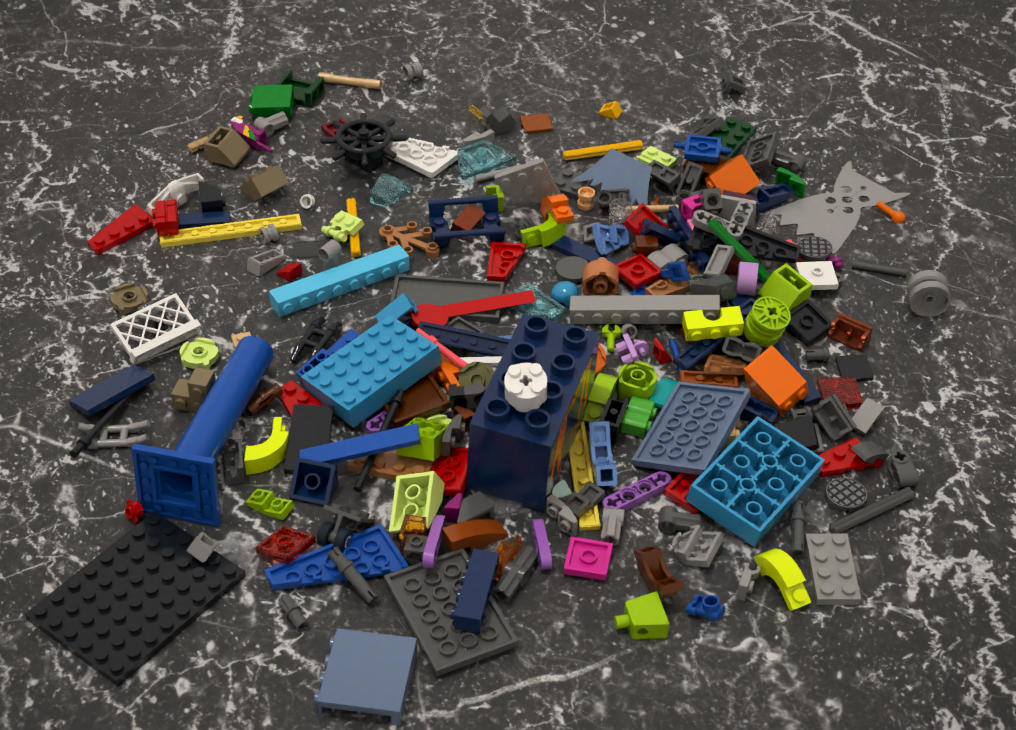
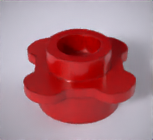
(134, 510)

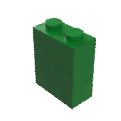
(270, 100)

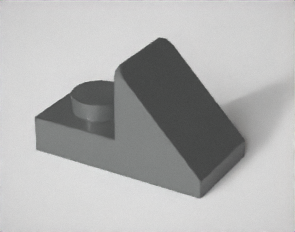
(691, 178)

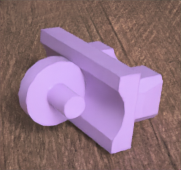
(626, 346)

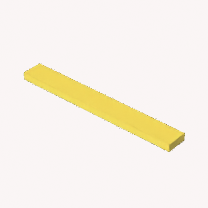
(230, 230)
(581, 475)

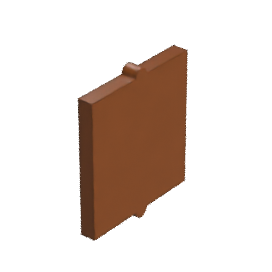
(536, 123)

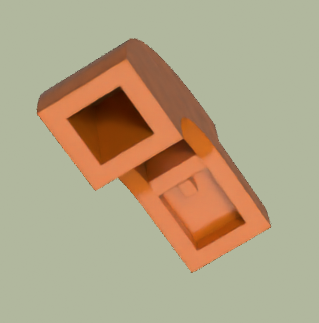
(558, 207)

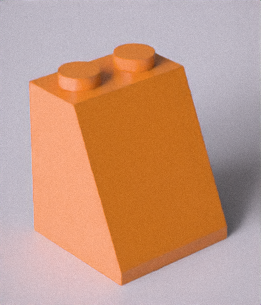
(733, 176)
(775, 381)

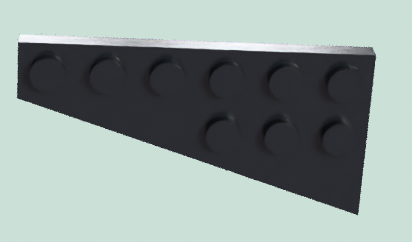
(756, 242)

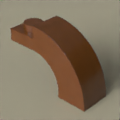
(655, 572)

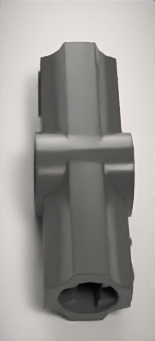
(515, 574)

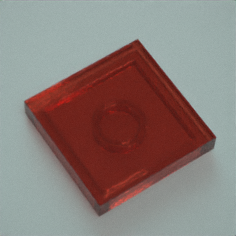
(845, 389)
(285, 544)

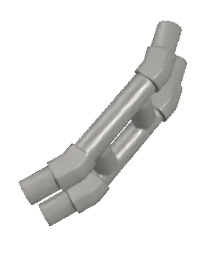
(123, 441)

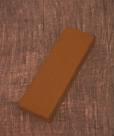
(709, 379)

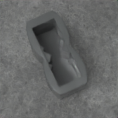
(739, 350)

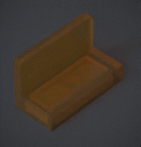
(411, 525)
(507, 552)

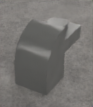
(499, 122)

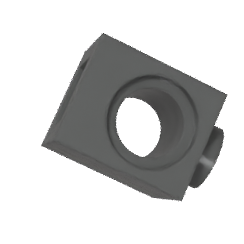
(711, 194)
(414, 549)

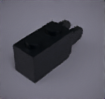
(614, 413)

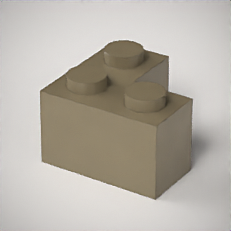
(190, 393)

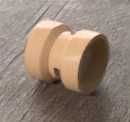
(586, 198)

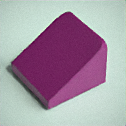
(452, 508)

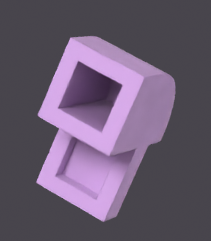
(747, 278)

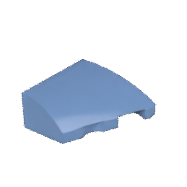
(610, 237)

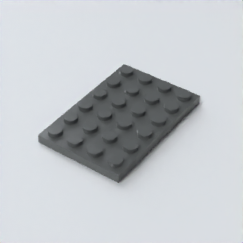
(427, 602)

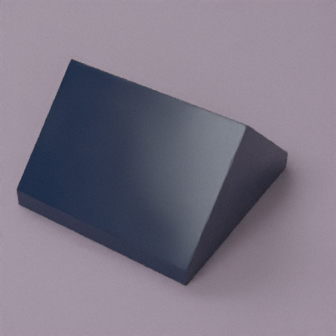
(314, 481)

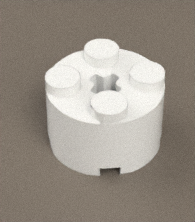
(525, 386)

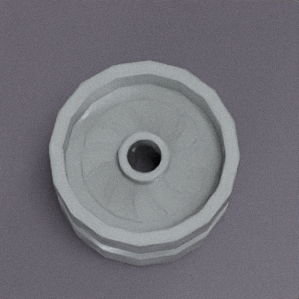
(928, 293)

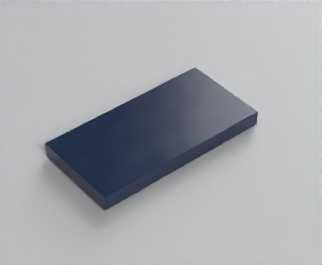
(112, 390)

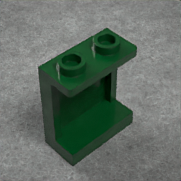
(304, 92)

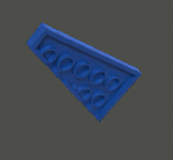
(369, 550)

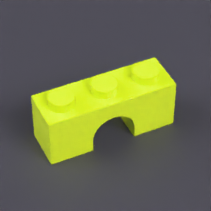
(697, 327)

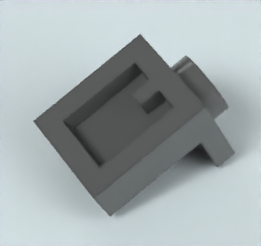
(733, 82)

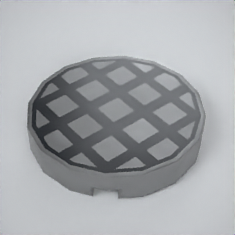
(815, 249)
(846, 494)

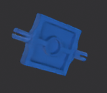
(702, 148)

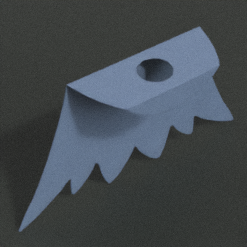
(619, 172)

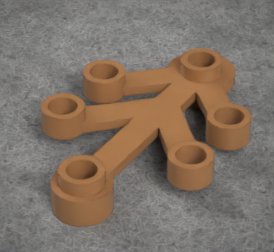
(389, 232)

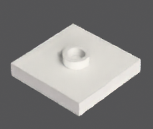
(818, 273)

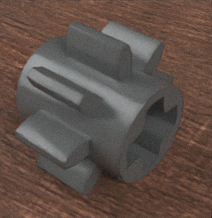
(523, 224)

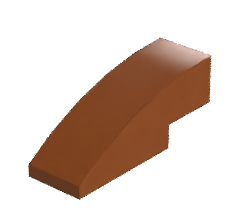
(473, 534)

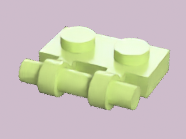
(342, 226)

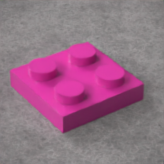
(588, 558)

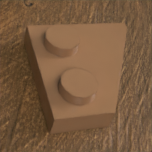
(724, 365)

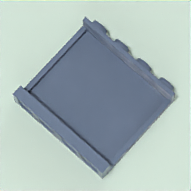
(367, 673)

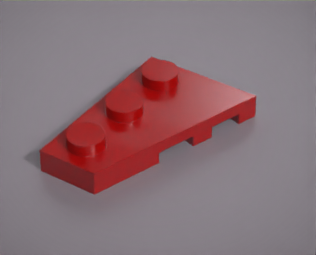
(295, 394)
(843, 458)

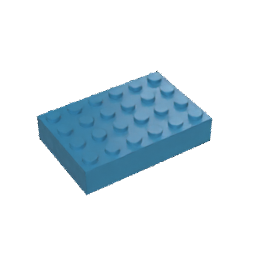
(371, 370)
(755, 481)

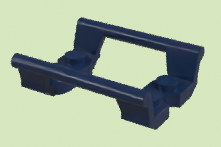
(490, 222)

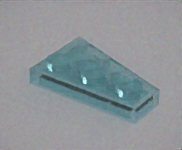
(544, 304)

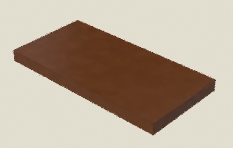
(420, 401)

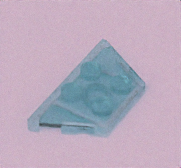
(481, 158)

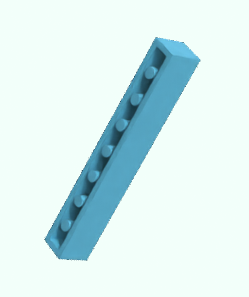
(339, 280)

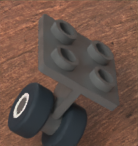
(337, 533)

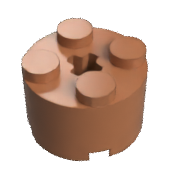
(600, 278)

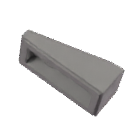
(264, 262)

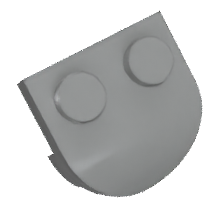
(697, 546)

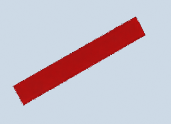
(489, 303)

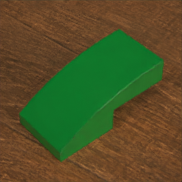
(791, 180)

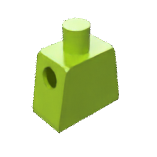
(644, 617)

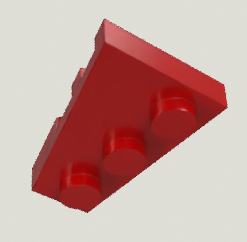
(503, 259)

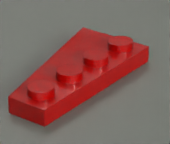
(123, 228)

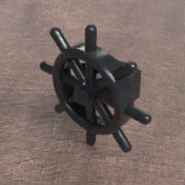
(363, 146)

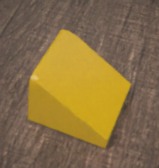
(611, 110)

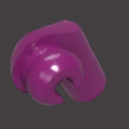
(836, 261)

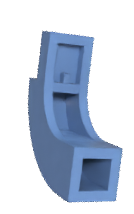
(600, 453)

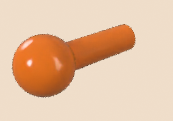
(897, 217)

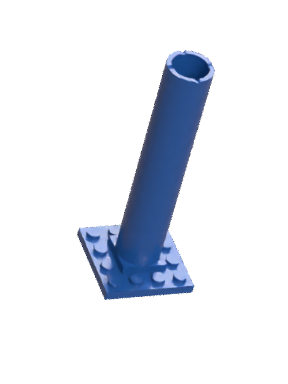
(184, 480)

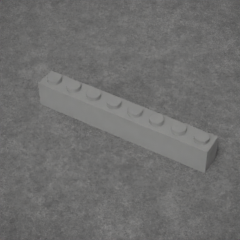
(640, 308)

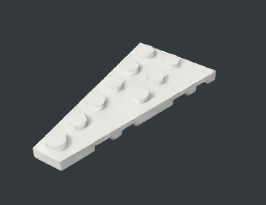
(423, 156)

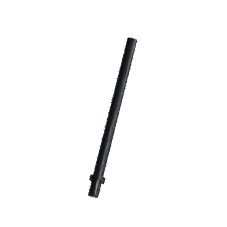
(395, 402)

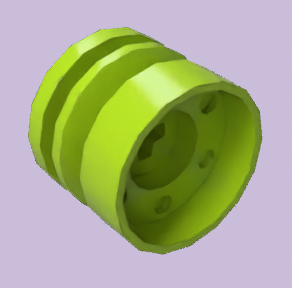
(766, 321)

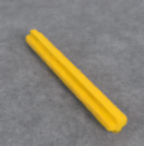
(602, 150)
(354, 240)

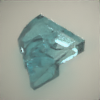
(388, 190)

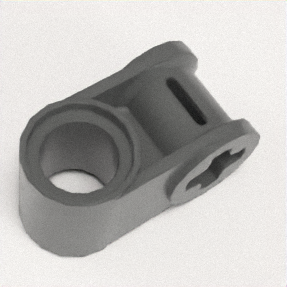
(611, 194)
(902, 469)

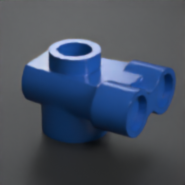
(706, 606)

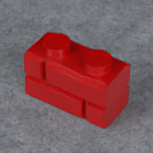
(165, 218)

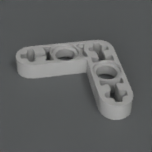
(728, 225)

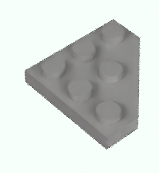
(528, 181)

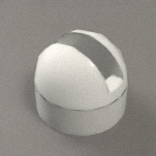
(306, 200)

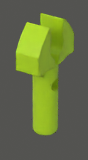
(611, 337)

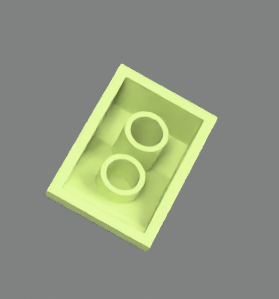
(416, 495)

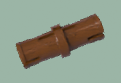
(264, 399)

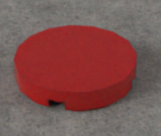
(429, 313)

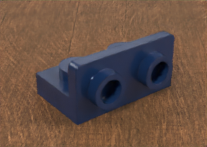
(664, 235)

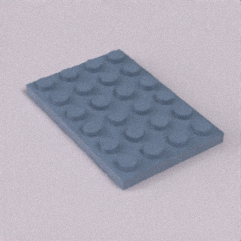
(691, 428)

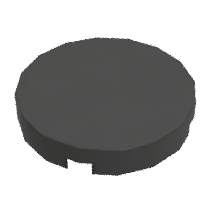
(570, 269)

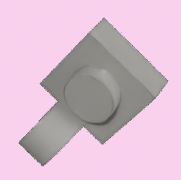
(746, 584)

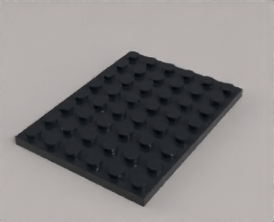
(134, 598)

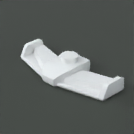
(177, 190)

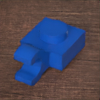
(677, 271)

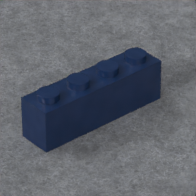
(476, 591)

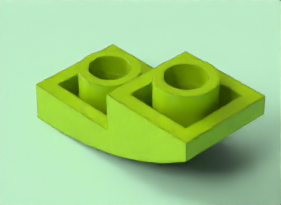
(266, 503)

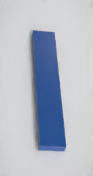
(364, 445)

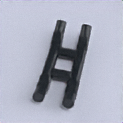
(314, 330)

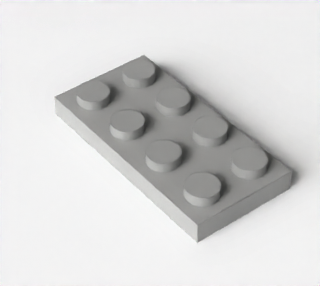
(832, 569)

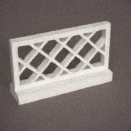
(161, 342)

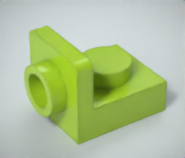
(495, 190)

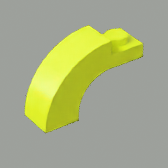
(270, 453)
(786, 575)

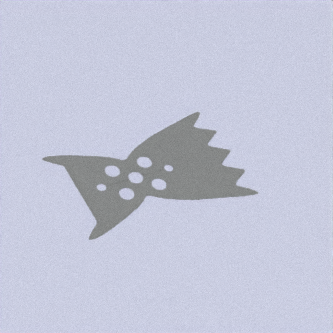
(812, 213)

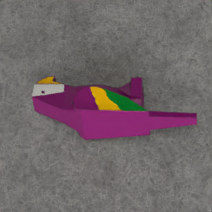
(252, 136)

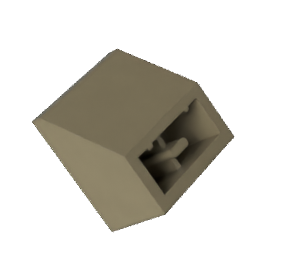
(225, 147)
(264, 182)

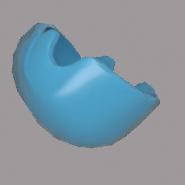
(563, 291)

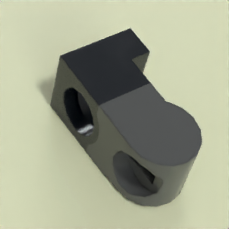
(466, 395)

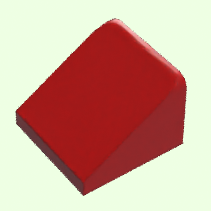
(290, 271)
(660, 352)

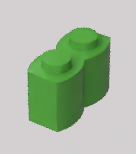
(638, 416)

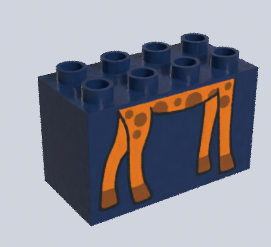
(525, 452)

